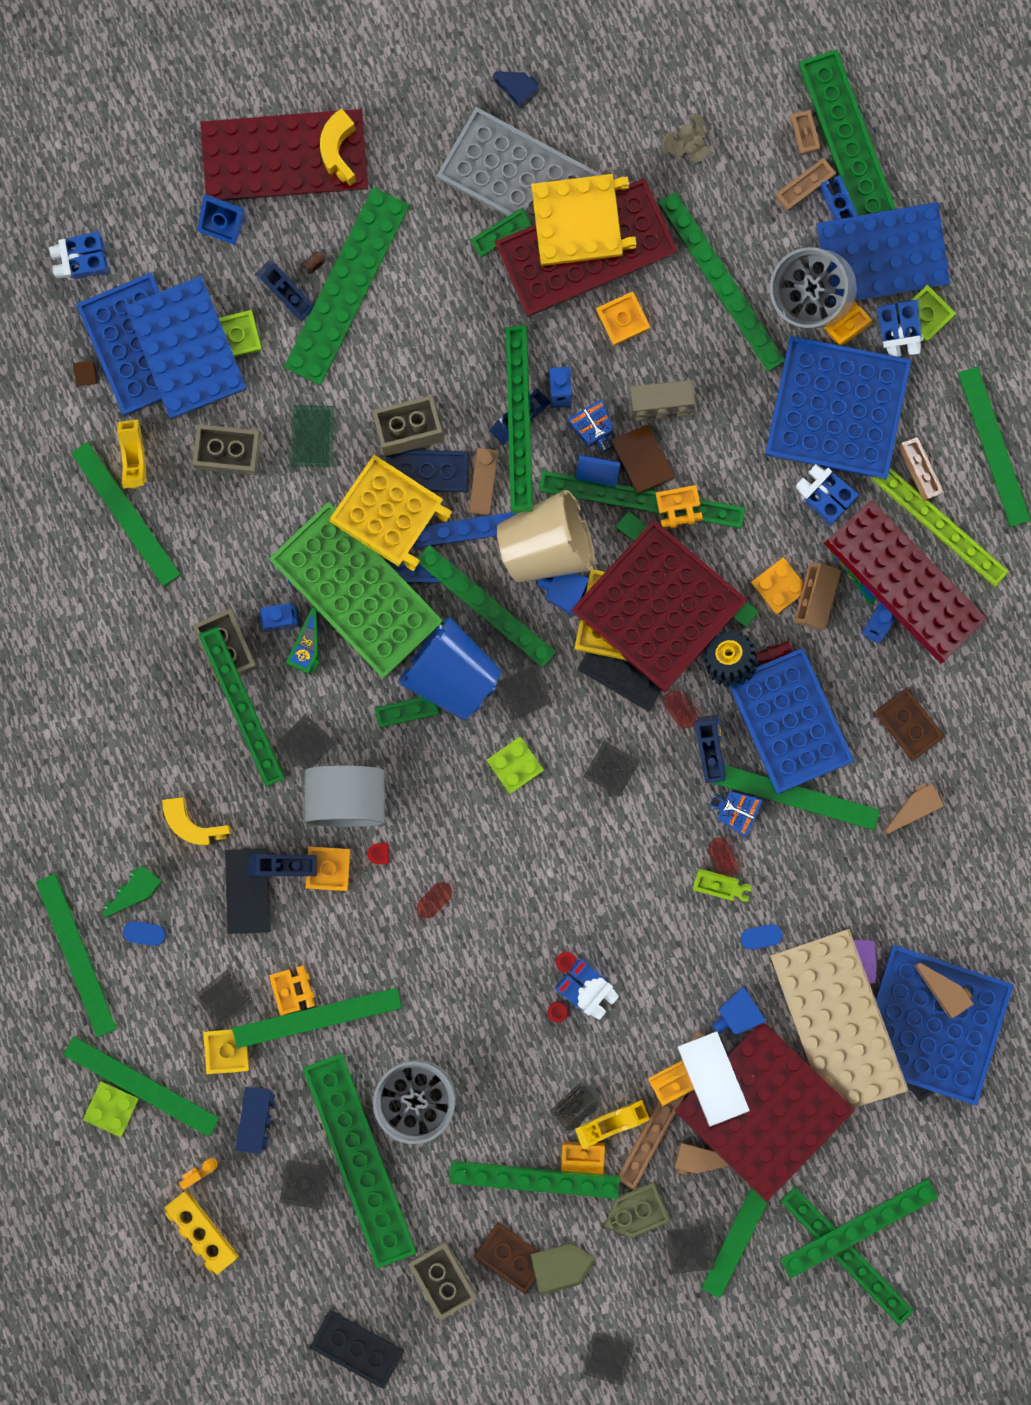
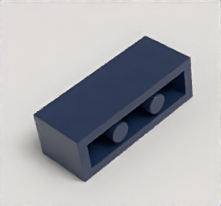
(255, 1120)

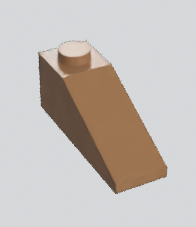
(483, 481)
(916, 806)
(948, 993)
(697, 1159)

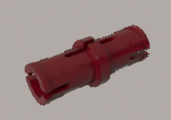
(774, 652)

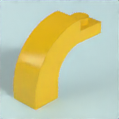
(332, 136)
(132, 454)
(178, 820)
(612, 1123)

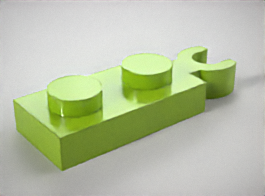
(720, 885)

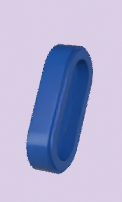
(144, 933)
(761, 936)

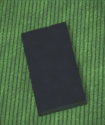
(621, 678)
(245, 895)
(356, 1349)

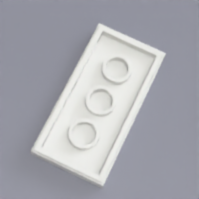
(713, 1079)

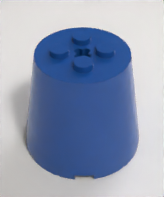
(452, 671)

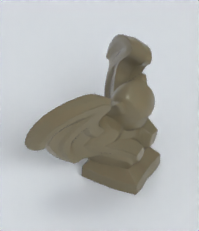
(690, 140)

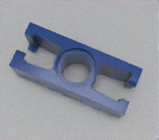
(842, 196)

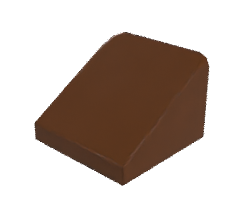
(313, 262)
(85, 373)

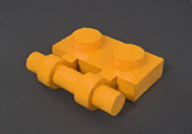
(677, 500)
(285, 991)
(194, 1175)

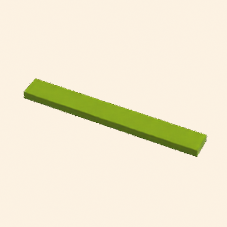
(942, 527)

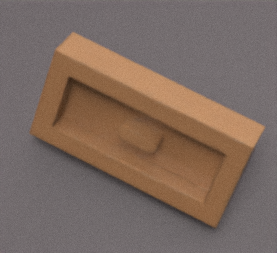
(805, 132)

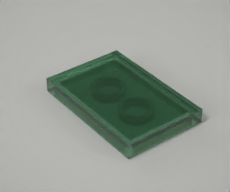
(312, 436)

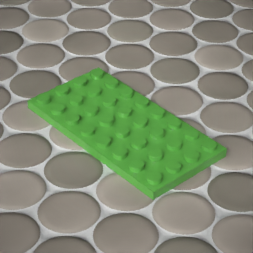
(356, 592)

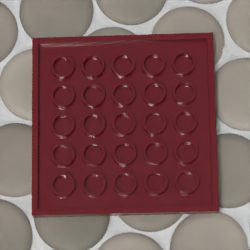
(659, 605)
(787, 1118)

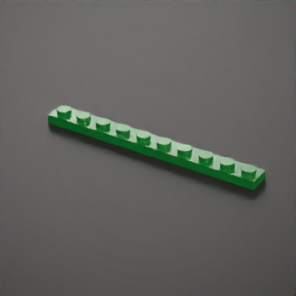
(721, 282)
(519, 419)
(626, 497)

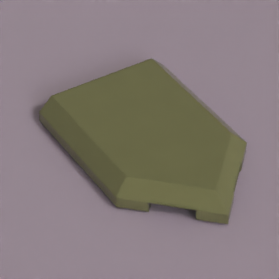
(637, 1212)
(560, 1267)

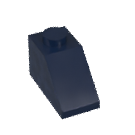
(517, 86)

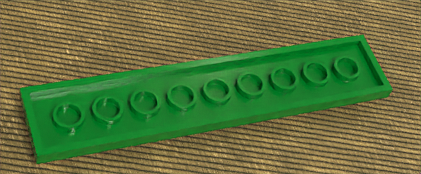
(846, 133)
(346, 286)
(359, 1160)

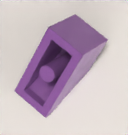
(867, 954)

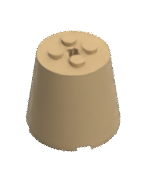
(546, 541)

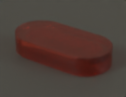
(679, 709)
(723, 857)
(434, 900)

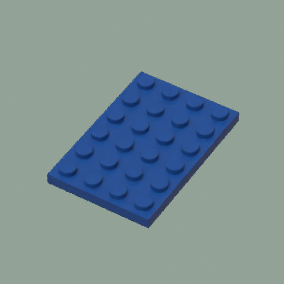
(888, 250)
(119, 345)
(186, 347)
(791, 722)

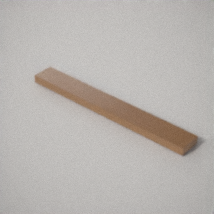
(649, 1138)

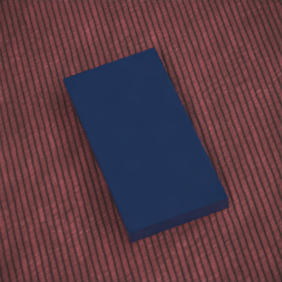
(434, 468)

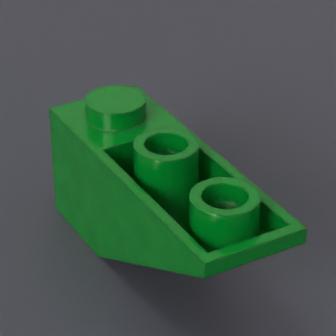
(139, 888)

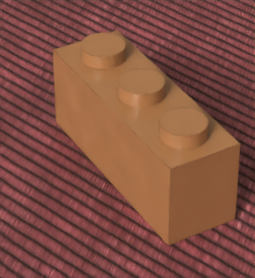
(817, 596)

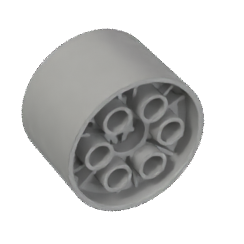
(783, 297)
(344, 796)
(402, 1131)

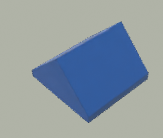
(221, 219)
(597, 470)

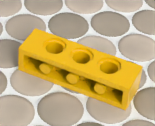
(213, 1236)

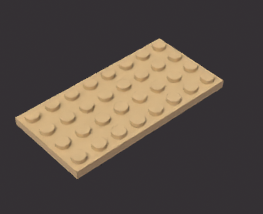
(839, 1019)

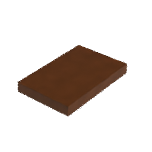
(642, 459)
(909, 724)
(508, 1257)

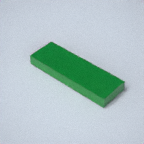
(511, 224)
(405, 712)

